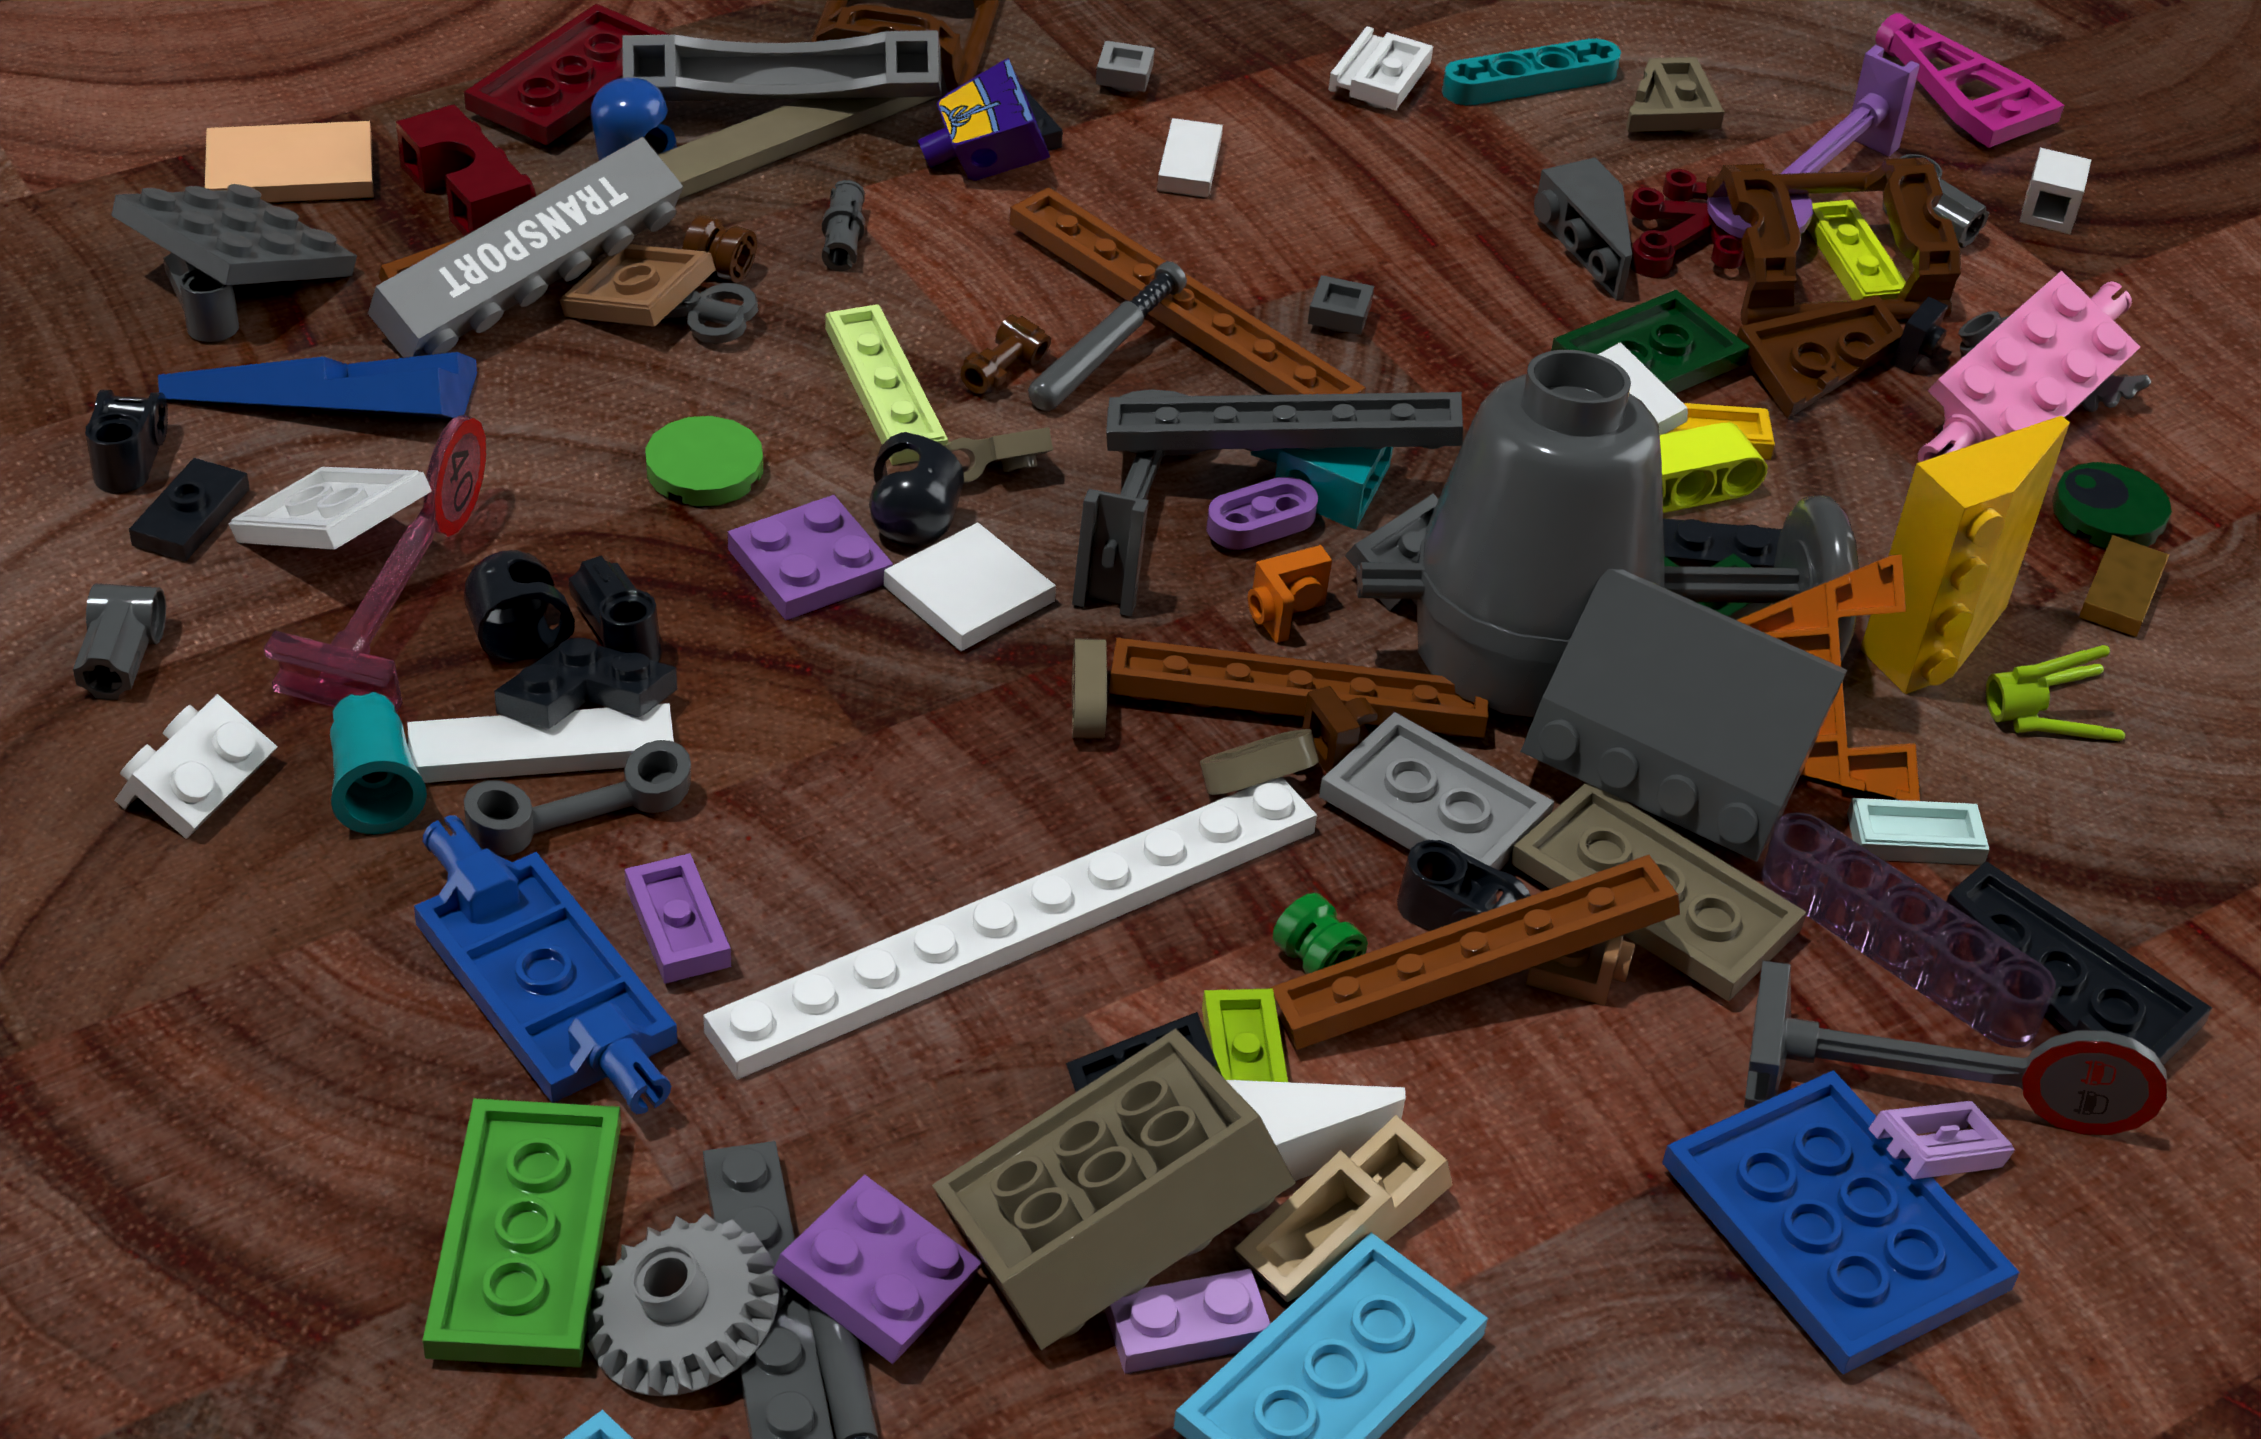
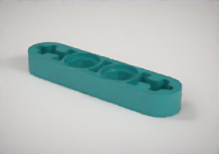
(1531, 71)

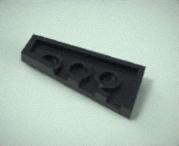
(2094, 979)

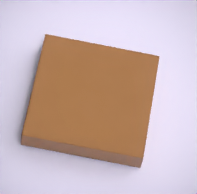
(638, 285)

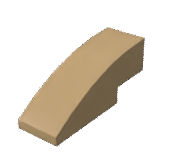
(1343, 1202)

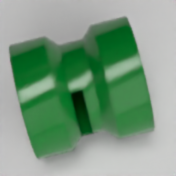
(1315, 935)

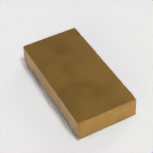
(2124, 586)

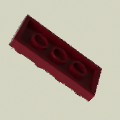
(557, 78)

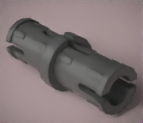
(843, 225)

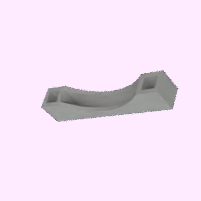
(841, 68)

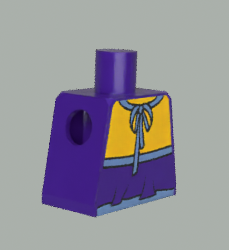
(986, 126)

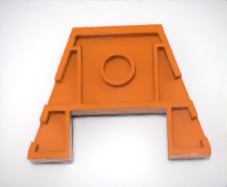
(1811, 624)

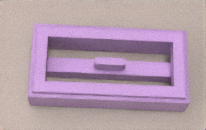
(1948, 1149)

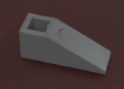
(1589, 217)

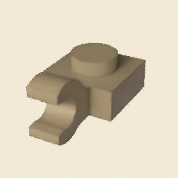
(1013, 450)

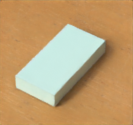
(1919, 830)

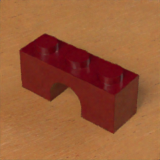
(453, 153)

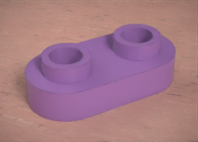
(1262, 513)

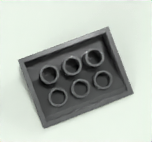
(1683, 711)

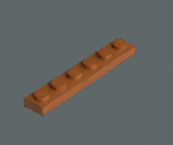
(1281, 685)
(1474, 951)

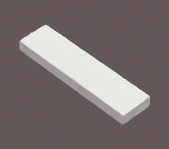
(516, 748)

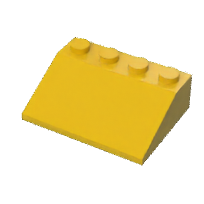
(1961, 551)

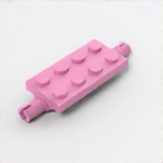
(2033, 365)

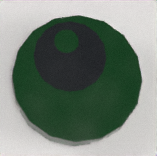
(2111, 501)

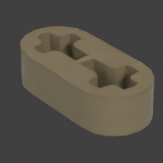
(1089, 688)
(1259, 761)

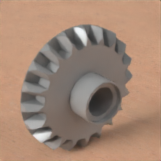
(683, 1307)

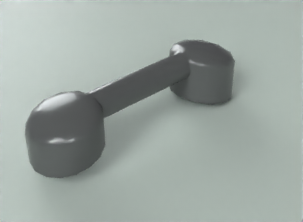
(505, 821)

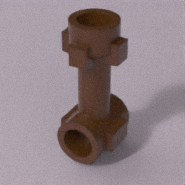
(1016, 340)

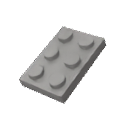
(1431, 790)

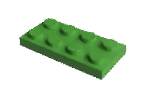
(524, 1234)

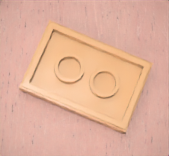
(293, 160)

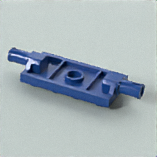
(543, 972)

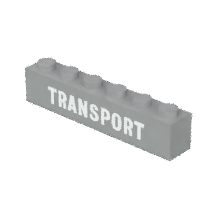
(526, 251)

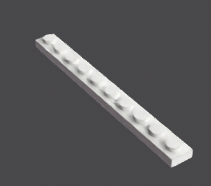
(1004, 927)

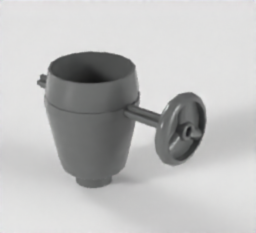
(1544, 502)

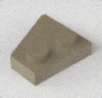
(1674, 98)

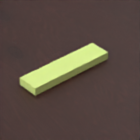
(882, 377)

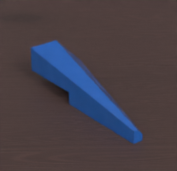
(403, 387)

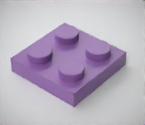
(809, 556)
(877, 1268)

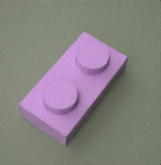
(1187, 1320)

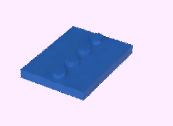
(1838, 1221)

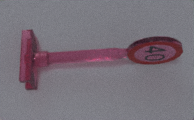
(345, 666)

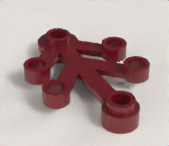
(1654, 249)

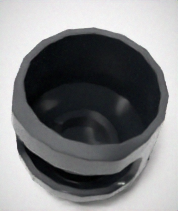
(916, 503)
(509, 605)

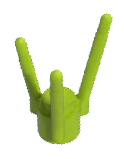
(2025, 692)

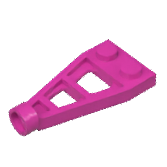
(1992, 119)

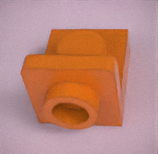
(1288, 586)

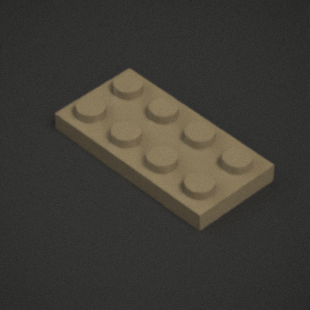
(1724, 915)

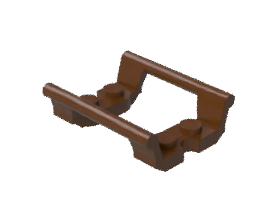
(862, 20)
(1771, 243)

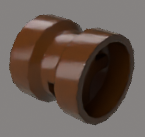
(731, 248)

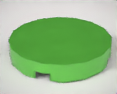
(704, 460)

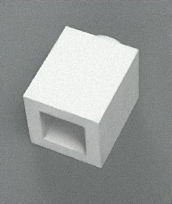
(2055, 191)

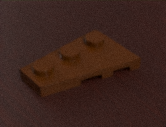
(1819, 349)

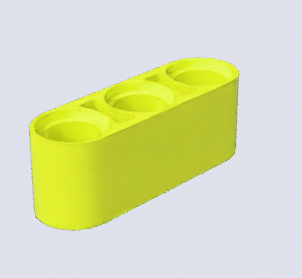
(1708, 466)

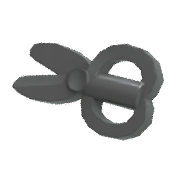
(707, 307)

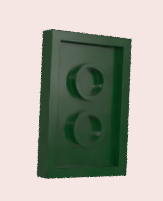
(1668, 337)

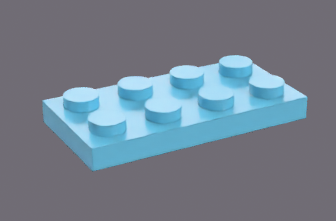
(1339, 1356)

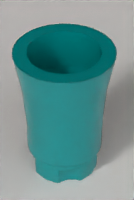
(374, 772)

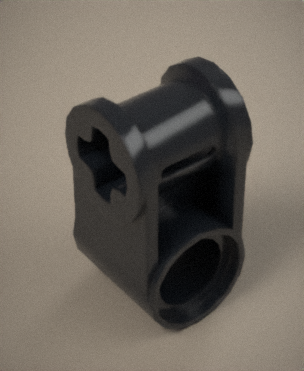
(125, 439)
(1449, 886)

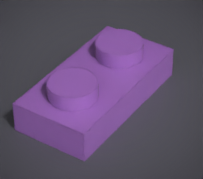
(677, 918)

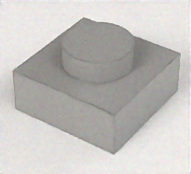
(1125, 66)

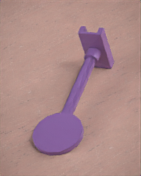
(1874, 121)

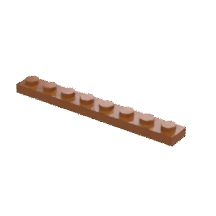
(1194, 312)

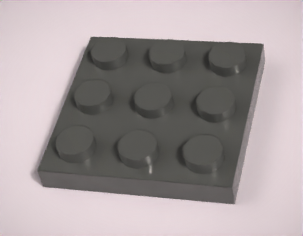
(234, 235)

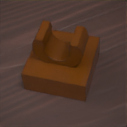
(1336, 725)

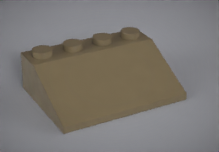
(1114, 1186)

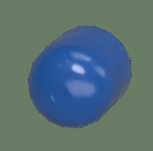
(626, 112)

